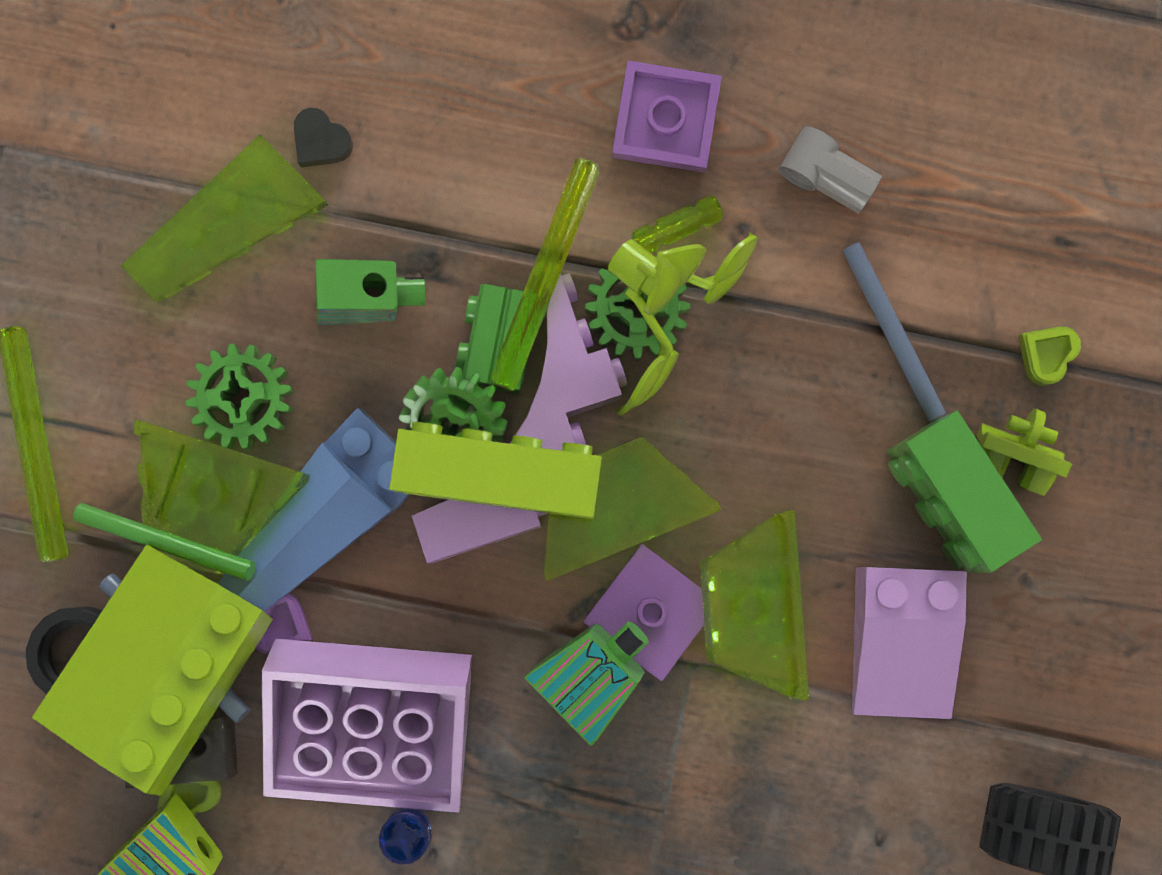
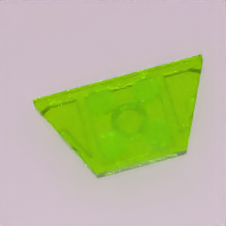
(209, 489)
(635, 501)
(757, 607)

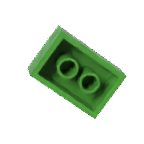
(962, 495)

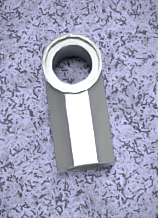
(818, 164)

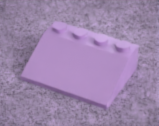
(365, 724)

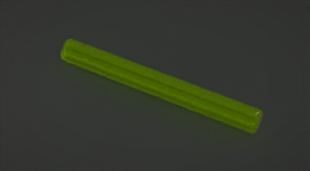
(545, 274)
(32, 444)

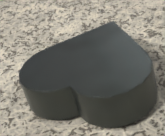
(319, 139)

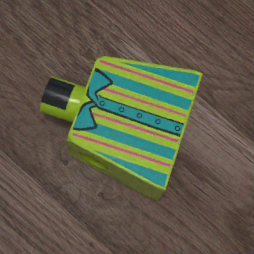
(166, 845)

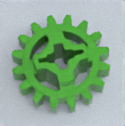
(613, 309)
(219, 399)
(455, 405)

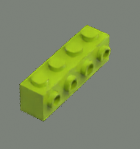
(496, 472)

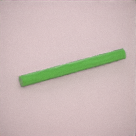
(164, 541)

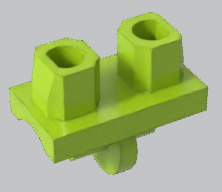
(1041, 461)

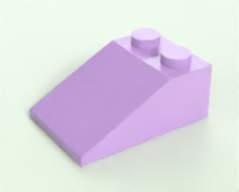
(907, 641)

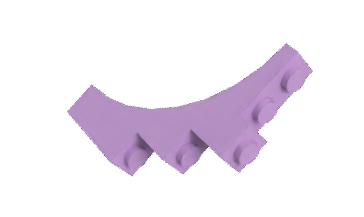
(568, 386)

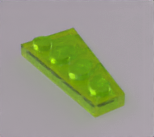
(229, 215)

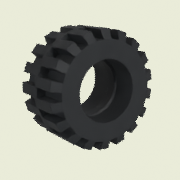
(1049, 831)

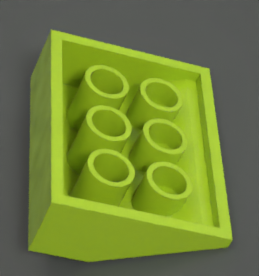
(152, 671)

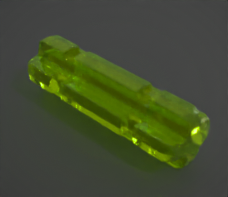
(679, 224)

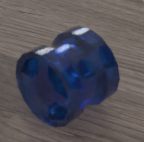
(396, 839)

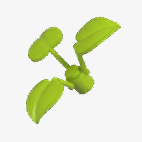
(660, 280)

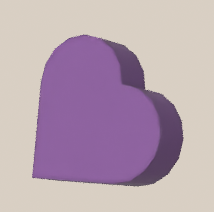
(287, 623)

